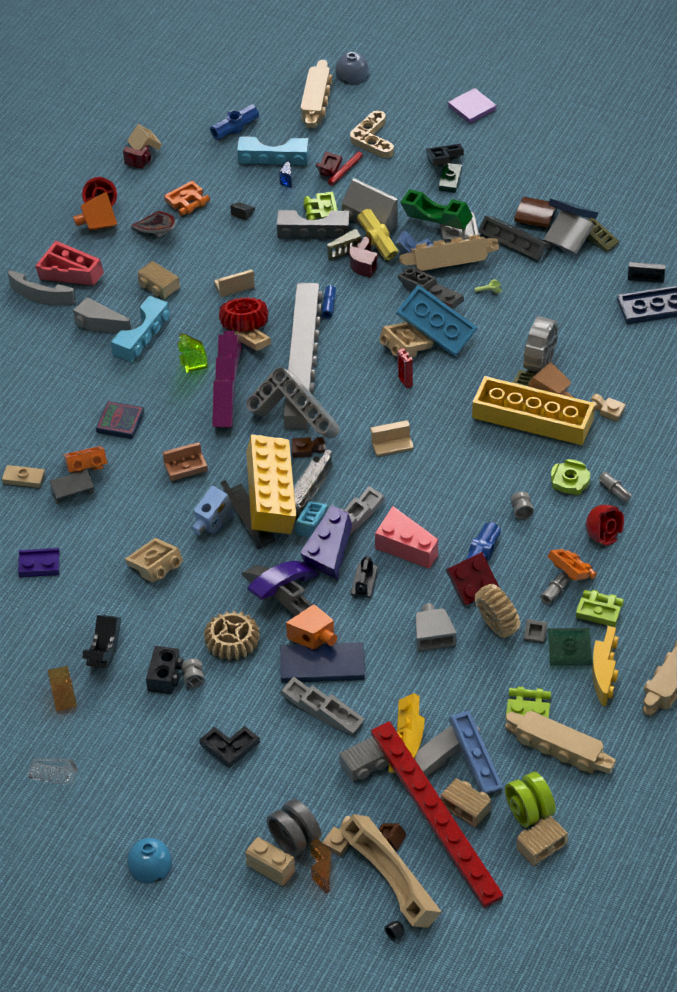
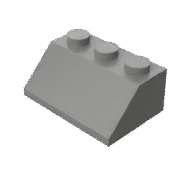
(363, 196)

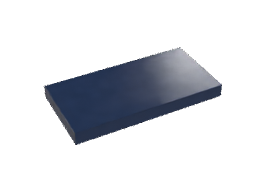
(648, 305)
(324, 663)

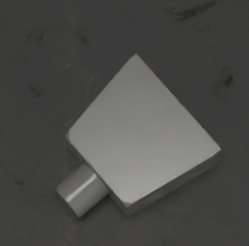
(434, 629)

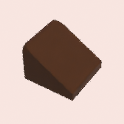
(393, 834)

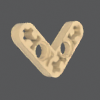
(361, 137)

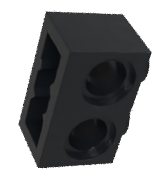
(163, 670)

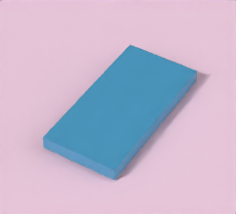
(436, 320)

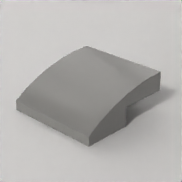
(569, 232)

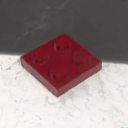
(470, 577)

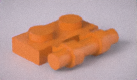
(185, 194)
(571, 564)

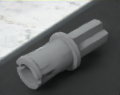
(614, 486)
(555, 588)

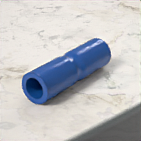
(328, 304)

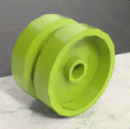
(530, 799)

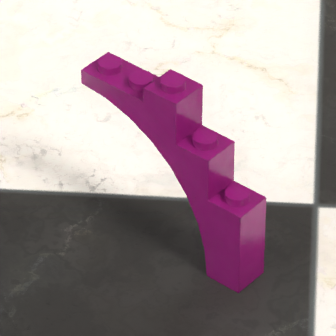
(225, 379)

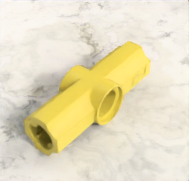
(378, 233)

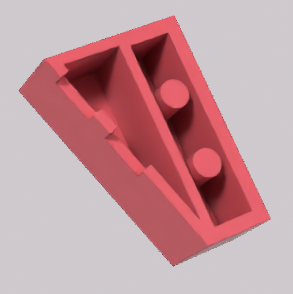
(69, 265)
(406, 539)

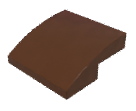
(535, 212)

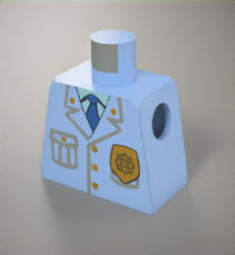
(212, 511)

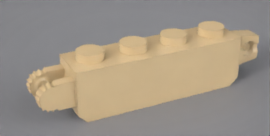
(316, 94)
(449, 253)
(662, 689)
(559, 741)

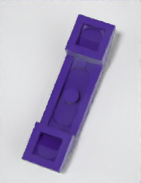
(267, 583)

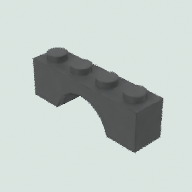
(293, 226)

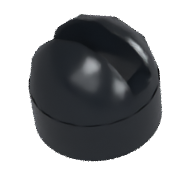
(394, 930)

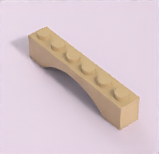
(412, 897)

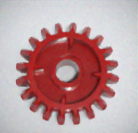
(243, 314)

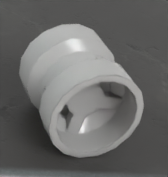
(522, 505)
(193, 673)

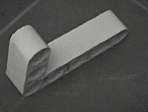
(301, 395)

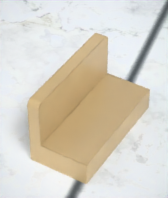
(141, 137)
(235, 283)
(391, 438)

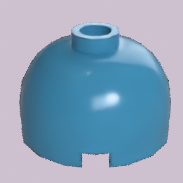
(149, 860)

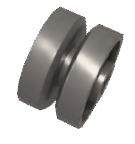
(293, 827)

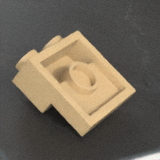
(406, 337)
(155, 559)

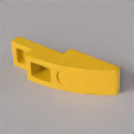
(604, 667)
(410, 724)

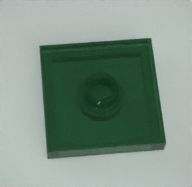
(569, 646)

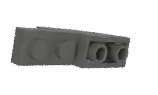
(412, 277)
(288, 594)

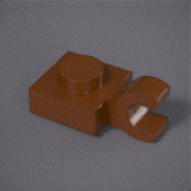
(305, 446)

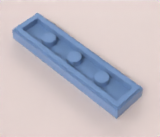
(475, 753)

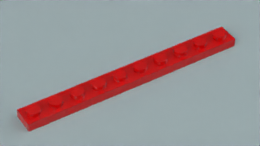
(437, 815)

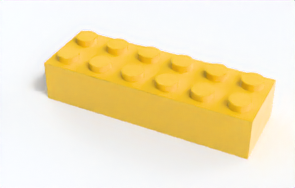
(533, 410)
(270, 484)

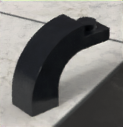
(104, 642)

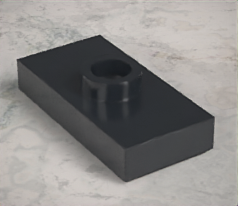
(646, 272)

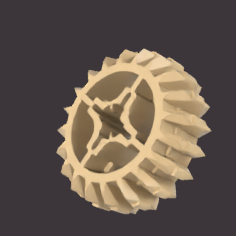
(497, 610)
(226, 635)

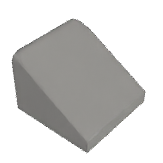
(535, 630)

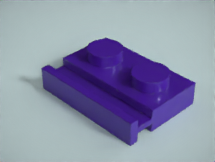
(39, 562)

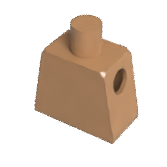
(551, 380)

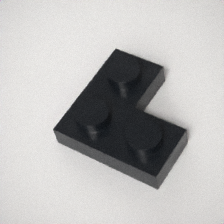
(441, 155)
(229, 749)

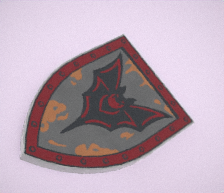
(156, 223)

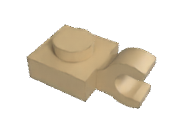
(610, 408)
(336, 840)

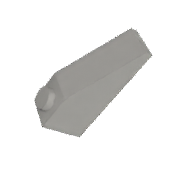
(97, 317)

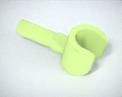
(493, 285)

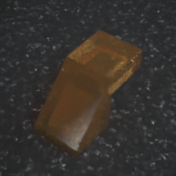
(62, 688)
(322, 869)

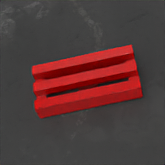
(405, 368)

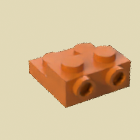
(84, 459)

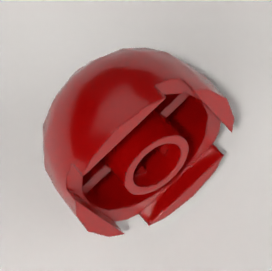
(98, 186)
(604, 524)

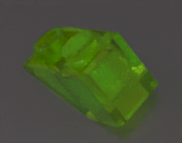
(192, 352)

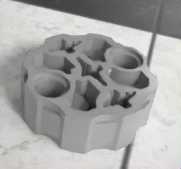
(540, 344)

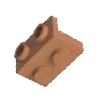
(184, 461)

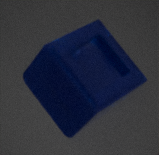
(285, 175)

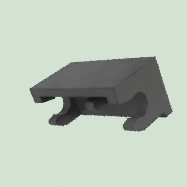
(71, 485)

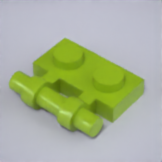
(324, 202)
(599, 608)
(522, 706)

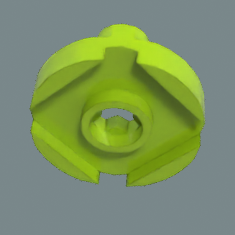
(573, 485)

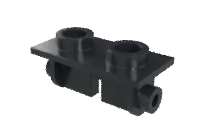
(364, 578)

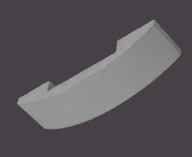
(59, 296)

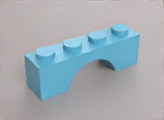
(253, 152)
(130, 343)

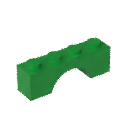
(419, 206)

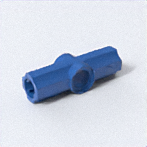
(234, 122)
(485, 541)

